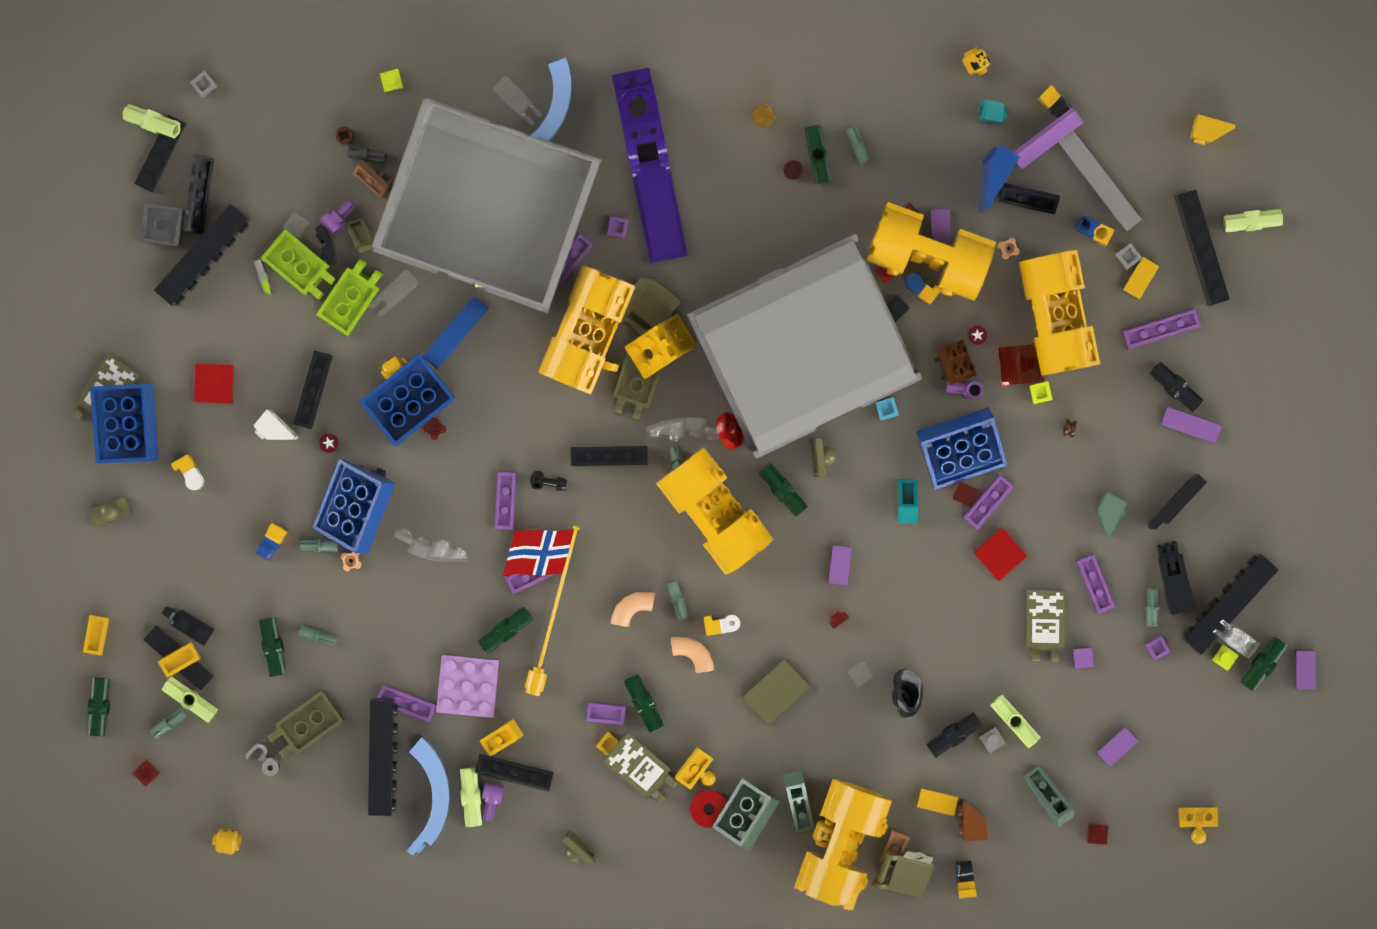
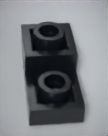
(328, 250)

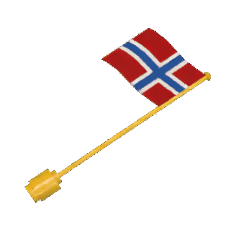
(541, 554)

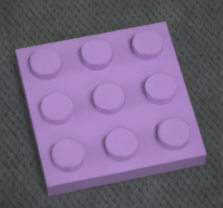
(467, 686)

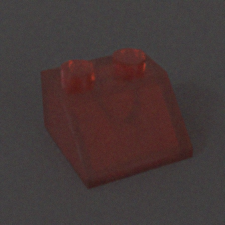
(1019, 365)

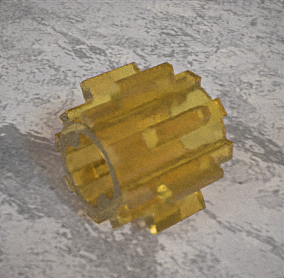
(763, 116)

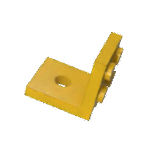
(666, 341)

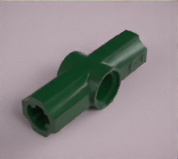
(815, 141)
(783, 489)
(505, 630)
(272, 646)
(1264, 664)
(643, 703)
(98, 706)

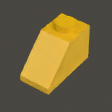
(1208, 129)

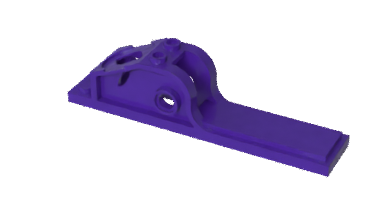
(651, 178)

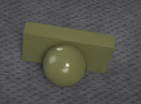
(360, 235)
(821, 457)
(110, 511)
(577, 850)

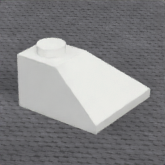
(273, 427)

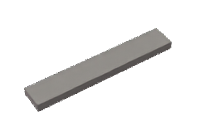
(1099, 181)

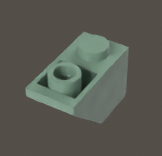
(1109, 511)

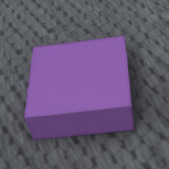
(617, 227)
(1157, 648)
(1083, 657)

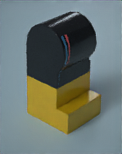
(1054, 102)
(965, 879)

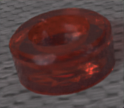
(792, 170)

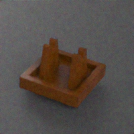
(956, 362)

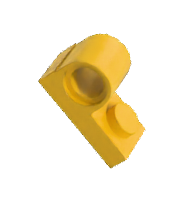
(501, 737)

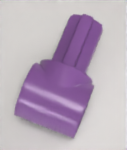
(333, 220)
(963, 388)
(492, 796)

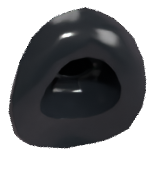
(907, 692)

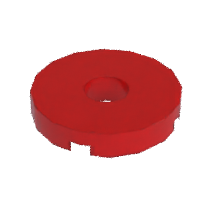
(728, 431)
(698, 802)

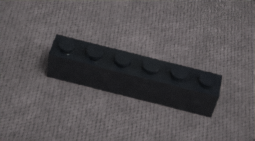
(1201, 247)
(202, 255)
(1230, 603)
(382, 757)

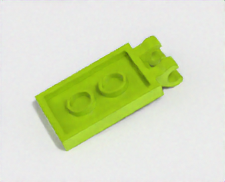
(297, 264)
(350, 298)

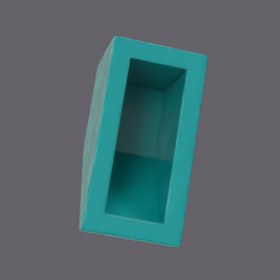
(992, 112)
(907, 501)

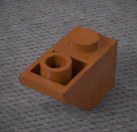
(973, 824)

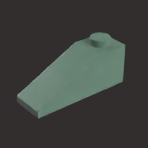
(1049, 796)
(798, 801)

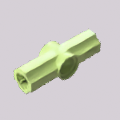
(151, 121)
(1252, 220)
(179, 692)
(1006, 712)
(471, 797)

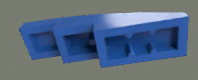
(455, 333)

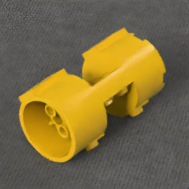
(962, 264)
(1054, 288)
(586, 329)
(730, 532)
(832, 875)

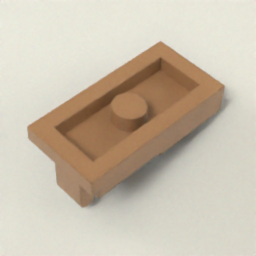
(369, 177)
(897, 843)

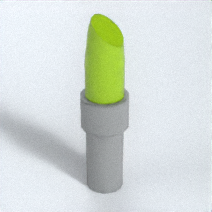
(262, 276)

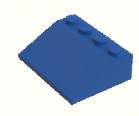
(997, 167)
(407, 400)
(124, 423)
(962, 448)
(353, 506)

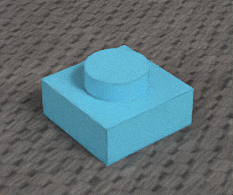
(886, 408)

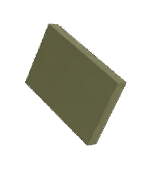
(776, 692)

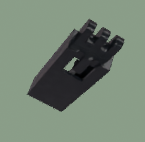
(1178, 501)
(1176, 586)

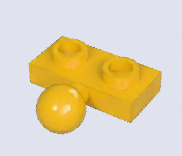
(695, 768)
(1198, 818)

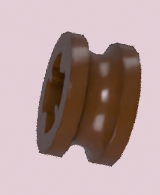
(346, 141)
(1069, 428)

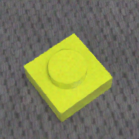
(391, 80)
(1040, 392)
(1224, 657)

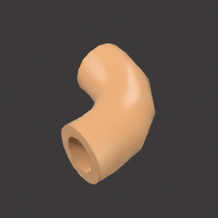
(630, 605)
(695, 651)

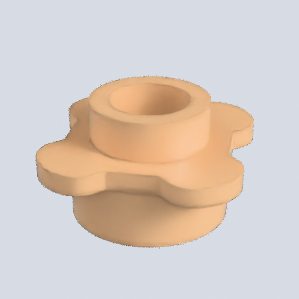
(1013, 248)
(347, 565)

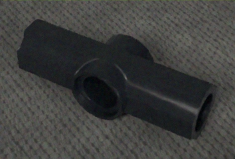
(1176, 387)
(954, 734)

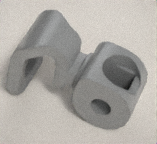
(270, 764)

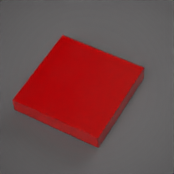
(213, 383)
(1000, 554)

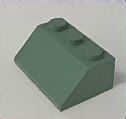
(745, 814)

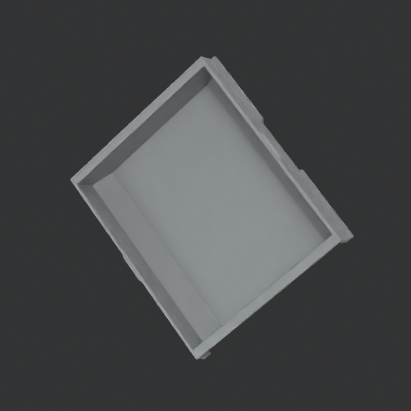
(485, 204)
(804, 346)

